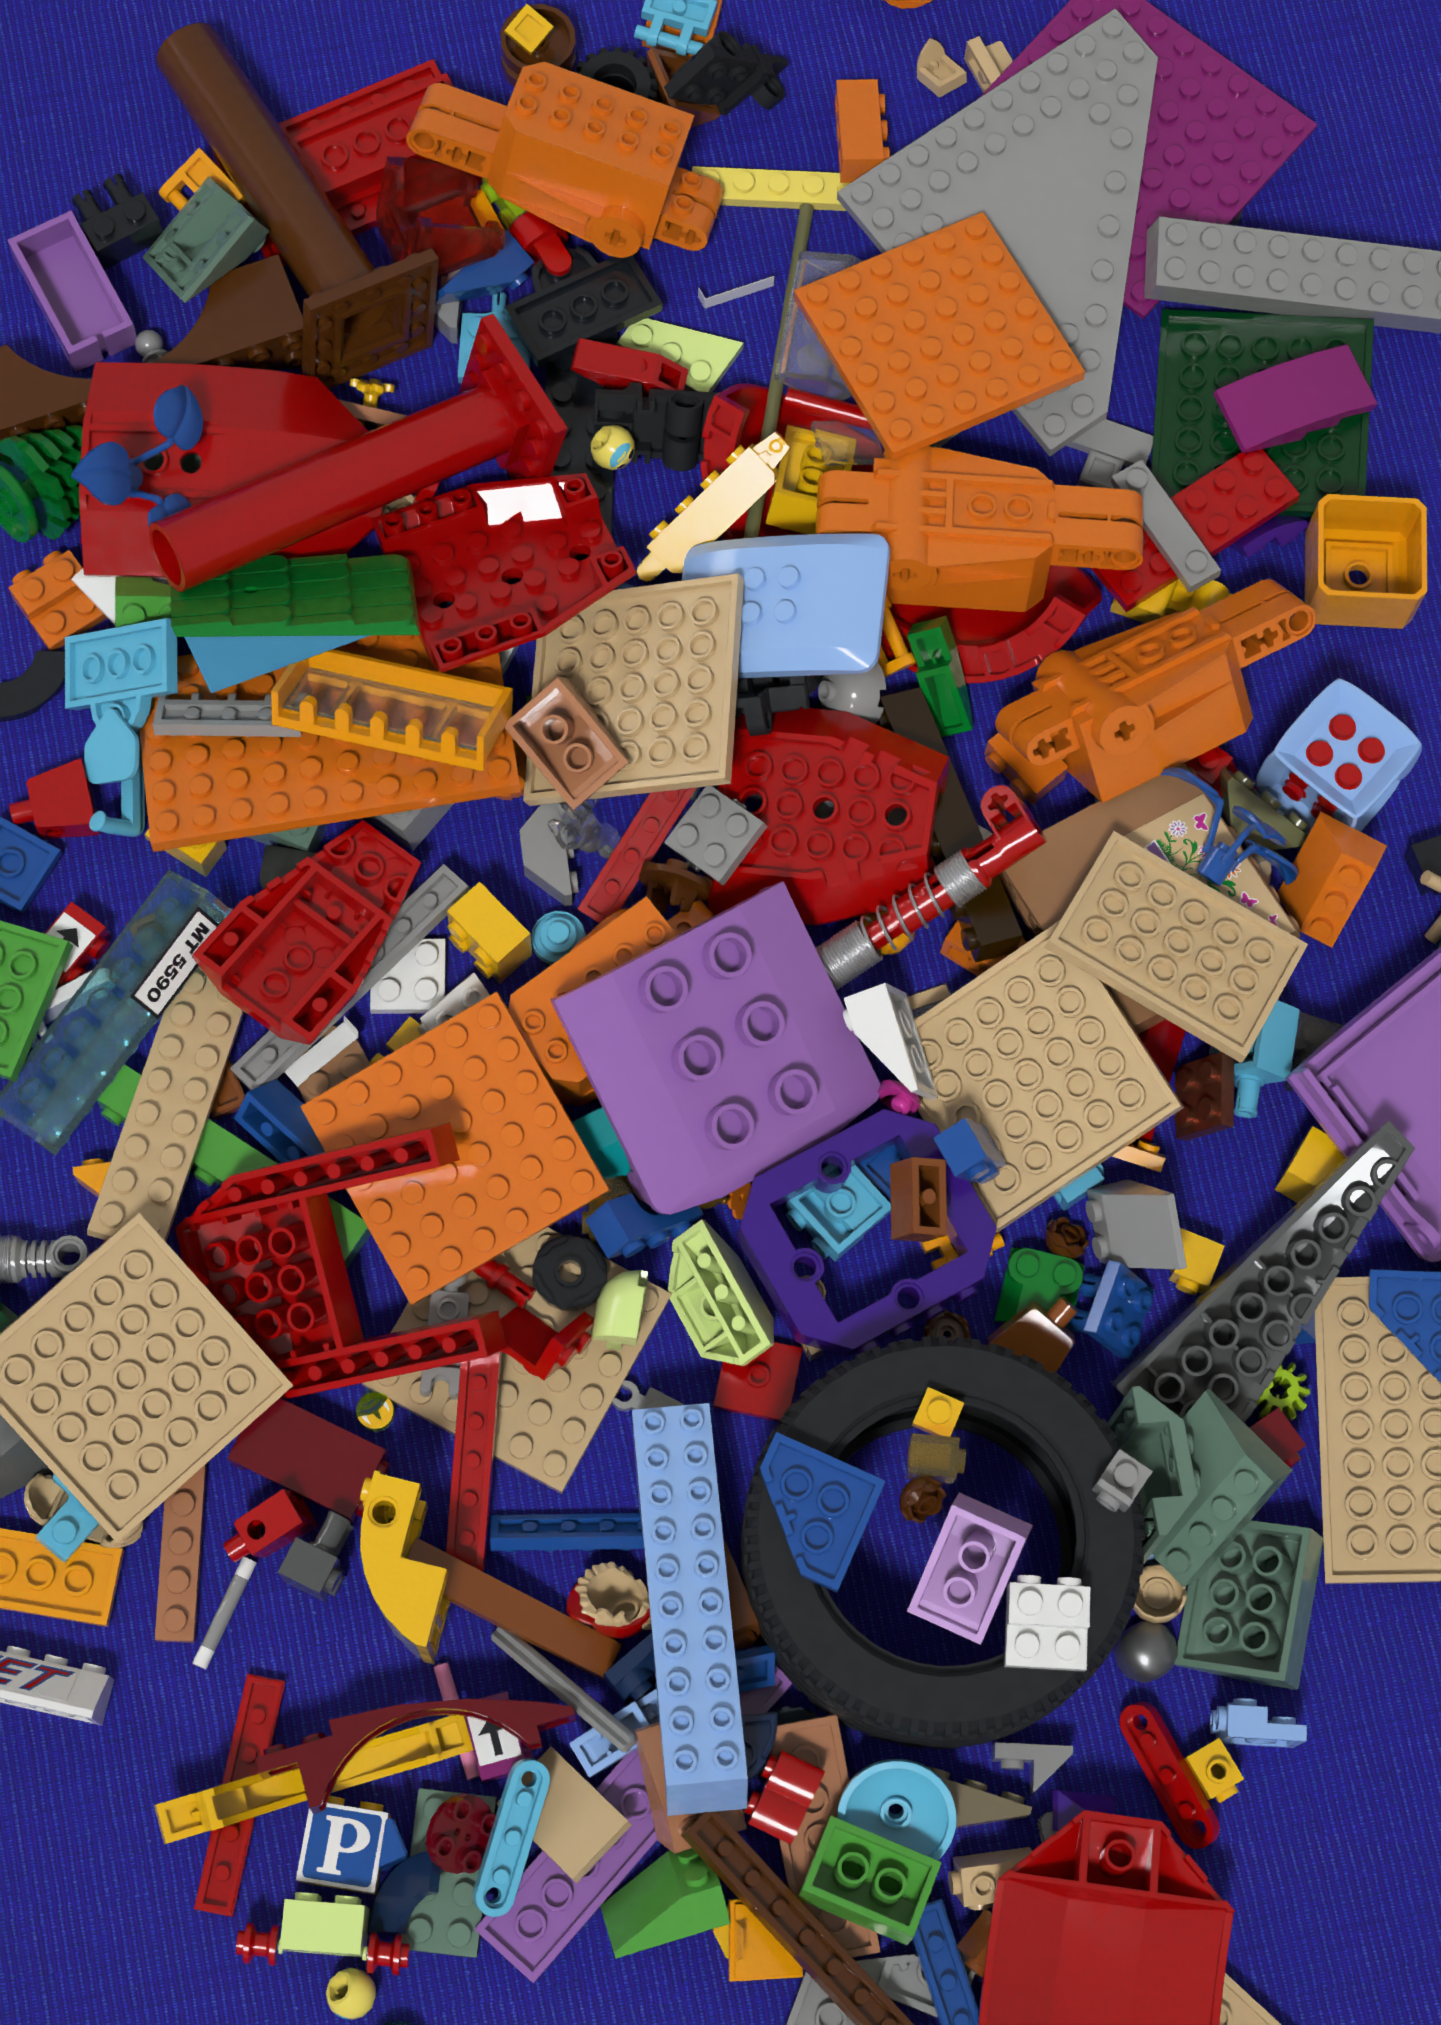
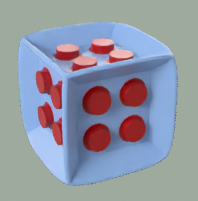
(1340, 758)

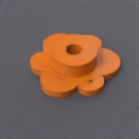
(737, 1200)

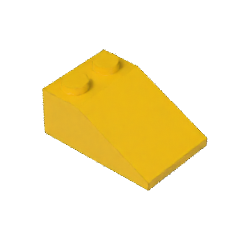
(795, 491)

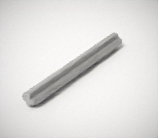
(565, 1689)

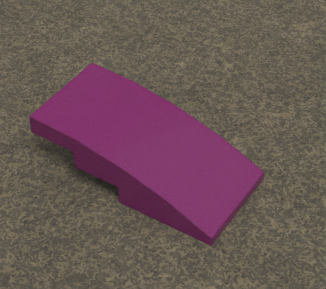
(1295, 399)

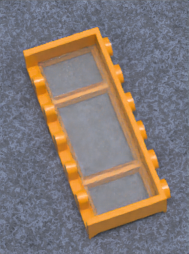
(392, 707)

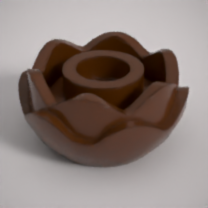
(1065, 1238)
(947, 1322)
(921, 1499)

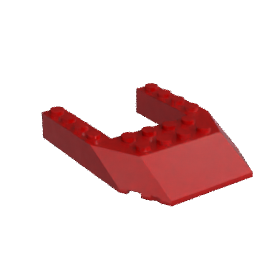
(283, 1274)

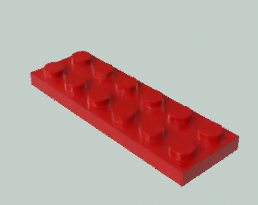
(1219, 511)

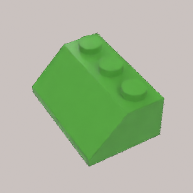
(869, 1880)

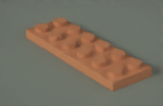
(820, 1744)

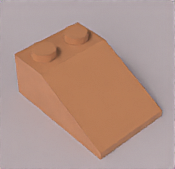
(567, 742)
(668, 1828)

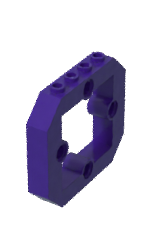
(800, 1299)

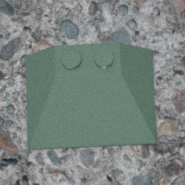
(205, 241)
(1159, 1442)

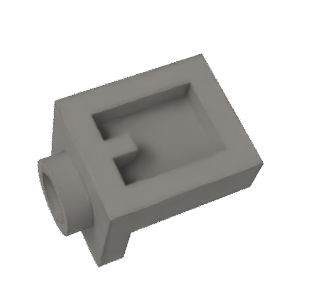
(1121, 1482)

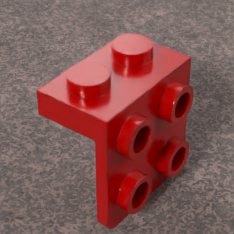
(541, 1347)

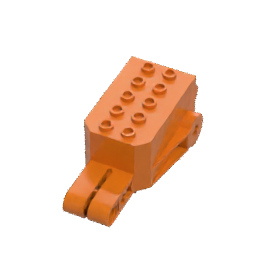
(576, 157)
(979, 527)
(1152, 691)
(603, 949)

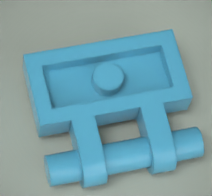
(686, 15)

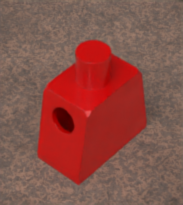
(58, 803)
(284, 1519)

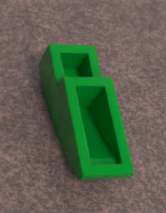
(941, 675)

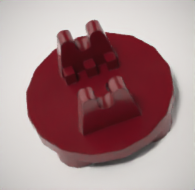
(452, 1850)

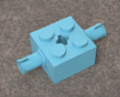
(1267, 1060)

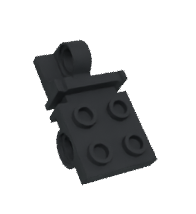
(728, 73)
(662, 425)
(769, 695)

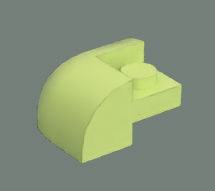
(620, 1309)

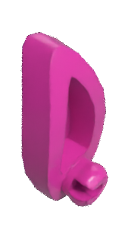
(898, 1097)

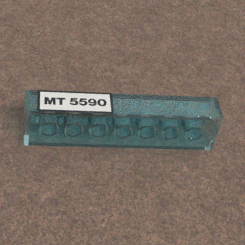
(111, 1012)

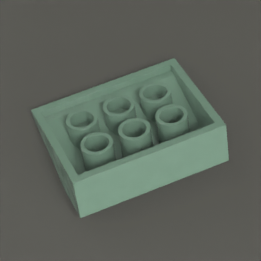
(1235, 1482)
(1253, 1607)

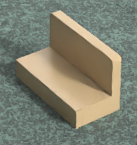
(986, 62)

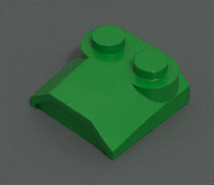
(1038, 1278)

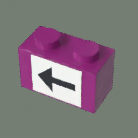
(494, 1747)

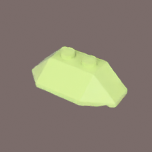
(717, 1298)

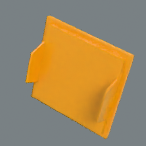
(754, 1950)

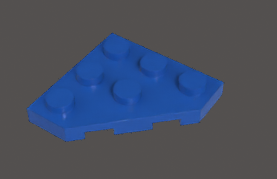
(1411, 1311)
(819, 1507)

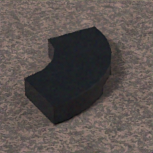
(33, 688)

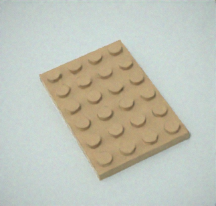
(1177, 946)

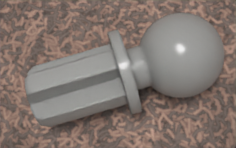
(149, 346)

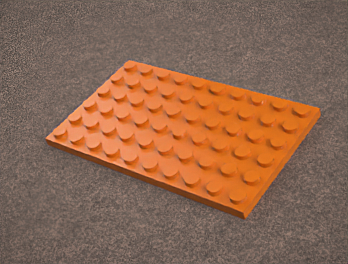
(264, 785)

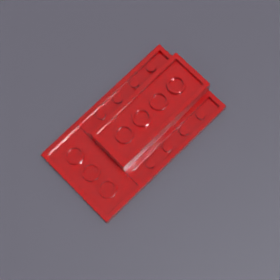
(351, 138)

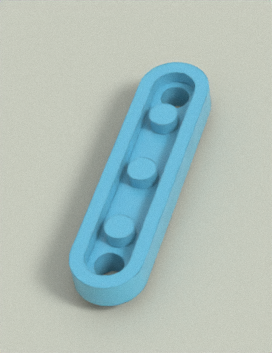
(511, 1837)

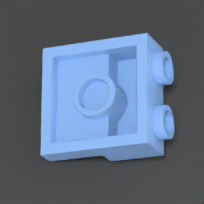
(1248, 1724)

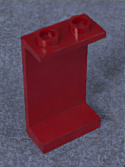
(309, 1457)

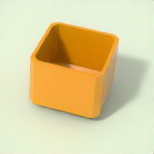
(1381, 540)

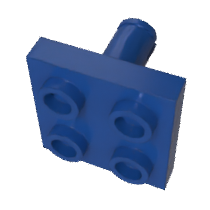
(1116, 1310)

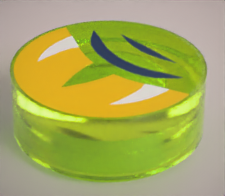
(375, 1411)

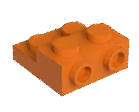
(54, 601)

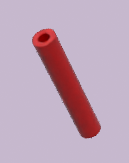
(826, 408)

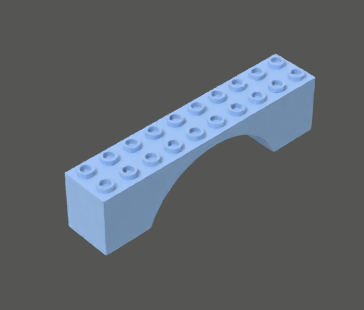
(689, 1611)

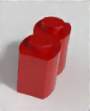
(784, 1796)

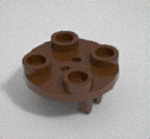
(673, 884)

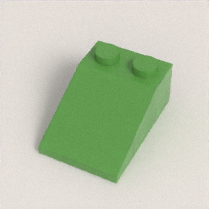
(665, 1904)

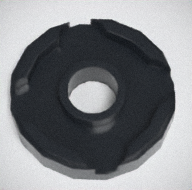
(569, 1295)

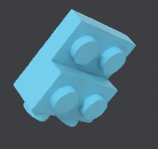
(840, 1217)

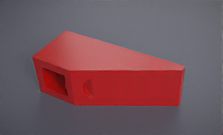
(618, 365)

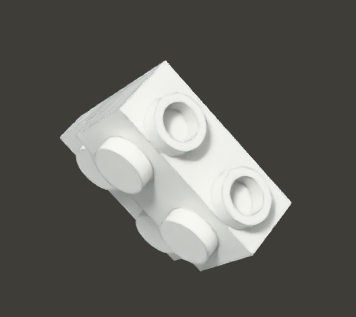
(1047, 1624)

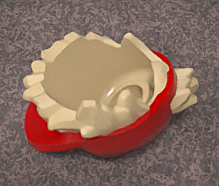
(610, 1601)

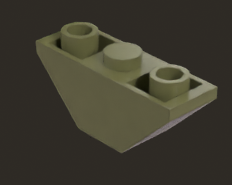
(1238, 791)

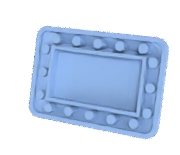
(806, 600)

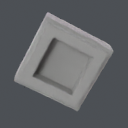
(1099, 470)

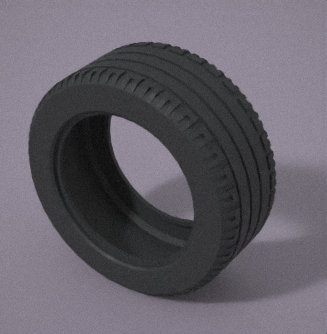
(1036, 1422)

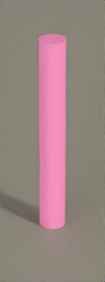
(449, 1692)

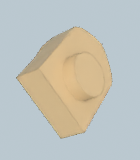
(938, 70)

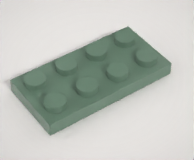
(446, 1919)

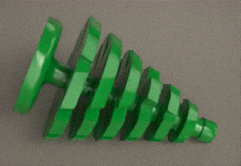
(39, 483)

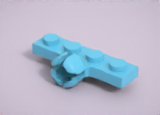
(68, 1527)

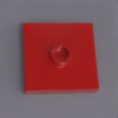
(762, 1386)

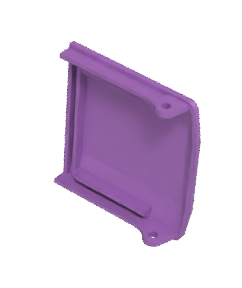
(719, 1053)
(1384, 1070)

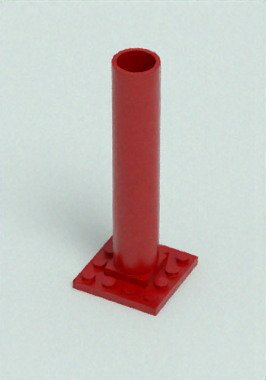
(494, 415)

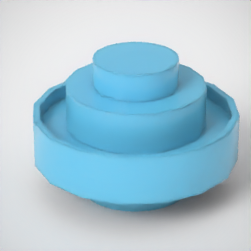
(556, 935)

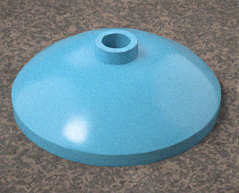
(927, 1812)

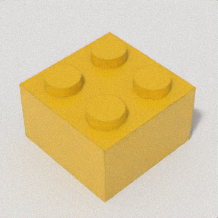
(488, 933)

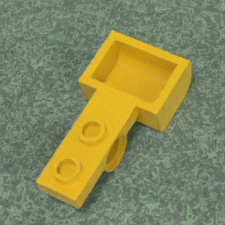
(1174, 599)

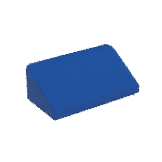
(392, 1849)

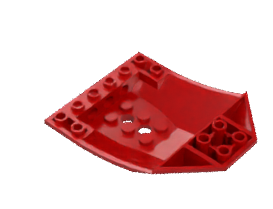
(250, 428)

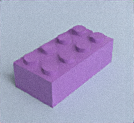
(72, 291)

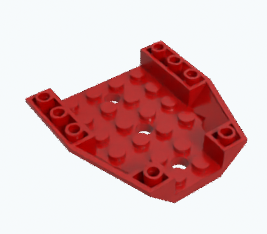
(496, 531)
(854, 856)

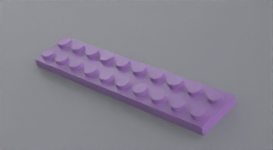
(555, 1908)

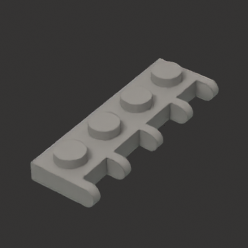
(217, 717)

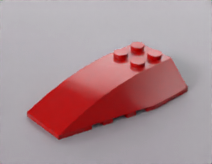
(311, 935)

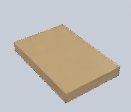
(575, 1819)

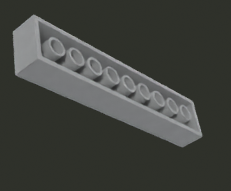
(1292, 274)

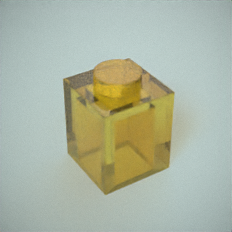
(935, 1457)

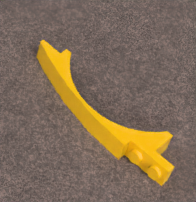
(256, 1796)

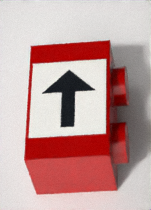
(86, 935)

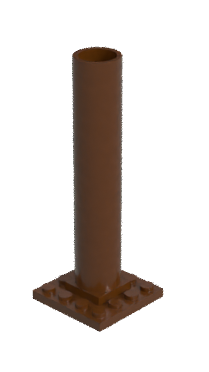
(354, 312)

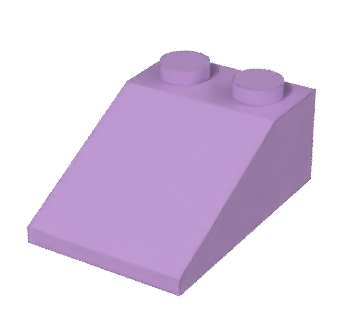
(969, 1568)

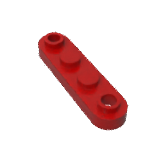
(1169, 1775)

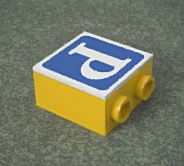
(343, 1847)

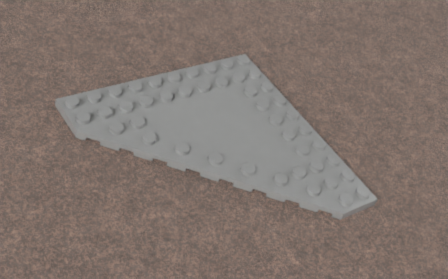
(1059, 179)

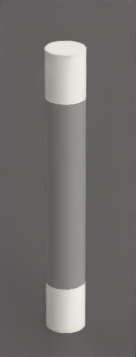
(224, 1613)

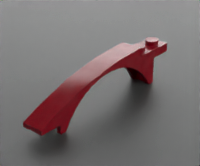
(325, 1758)

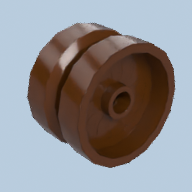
(556, 49)

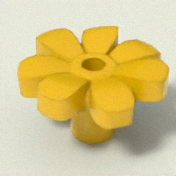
(371, 389)

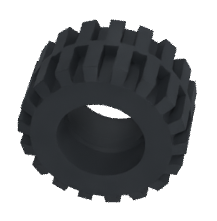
(621, 71)

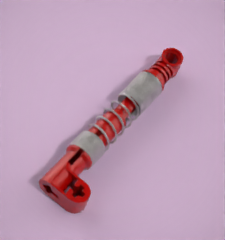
(953, 883)

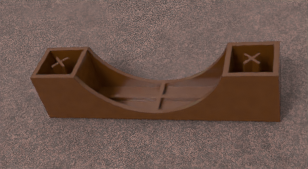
(244, 324)

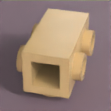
(977, 1875)

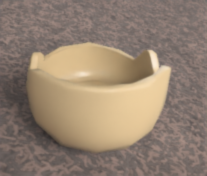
(1159, 1595)

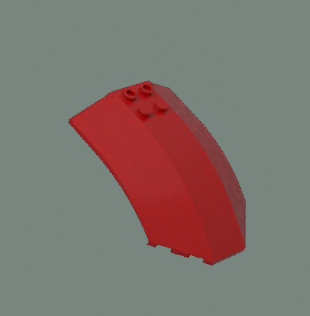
(1106, 1931)

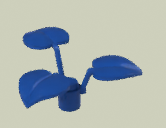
(114, 477)
(1222, 859)

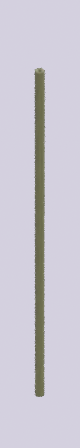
(776, 388)

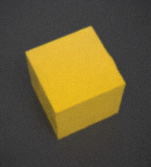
(1309, 1165)

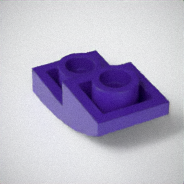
(1277, 530)

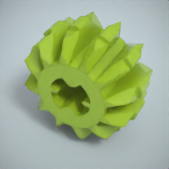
(1291, 1397)

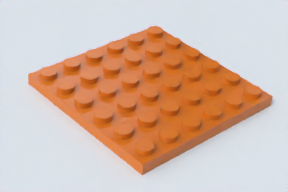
(938, 335)
(513, 1138)

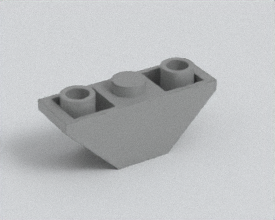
(544, 858)

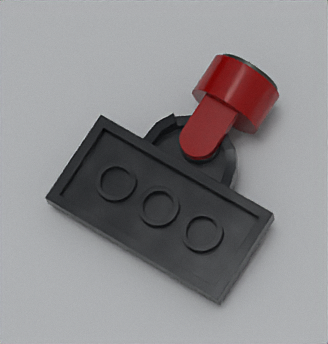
(573, 293)

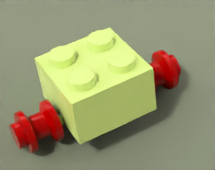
(324, 1929)

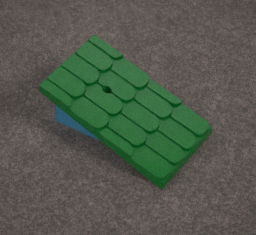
(291, 611)

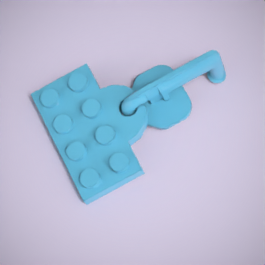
(117, 677)

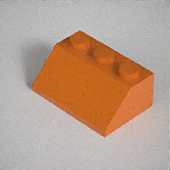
(1331, 877)

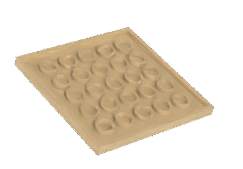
(659, 678)
(1045, 1069)
(131, 1377)
(539, 1422)

